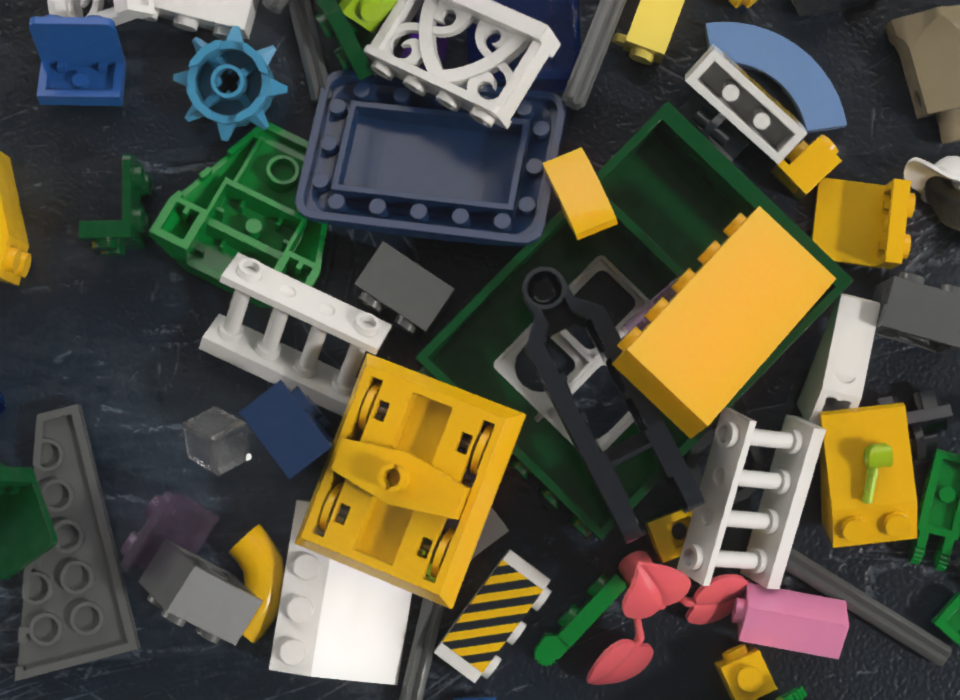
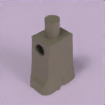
(931, 63)

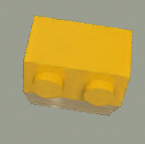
(14, 244)
(844, 475)

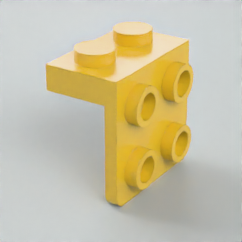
(863, 221)

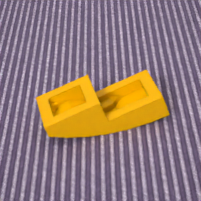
(580, 193)

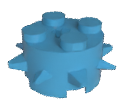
(206, 83)

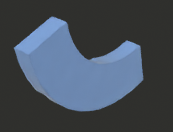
(787, 66)

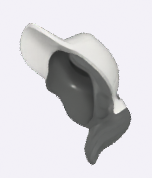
(938, 186)

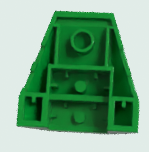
(245, 209)

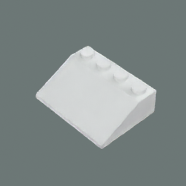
(337, 619)

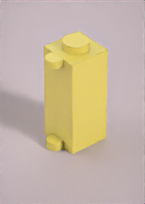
(650, 30)

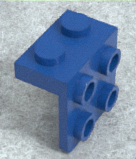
(79, 60)

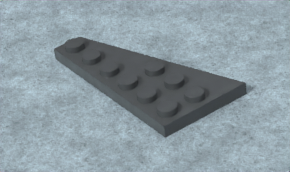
(75, 591)

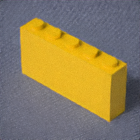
(722, 321)

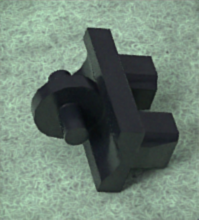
(714, 126)
(925, 421)

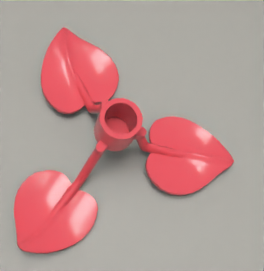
(651, 590)

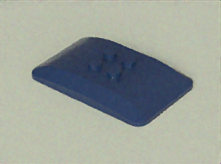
(424, 171)

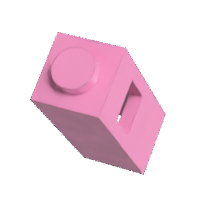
(791, 620)

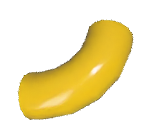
(263, 575)

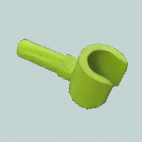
(875, 457)

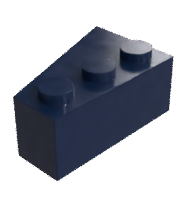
(289, 427)

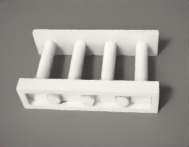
(275, 361)
(779, 508)

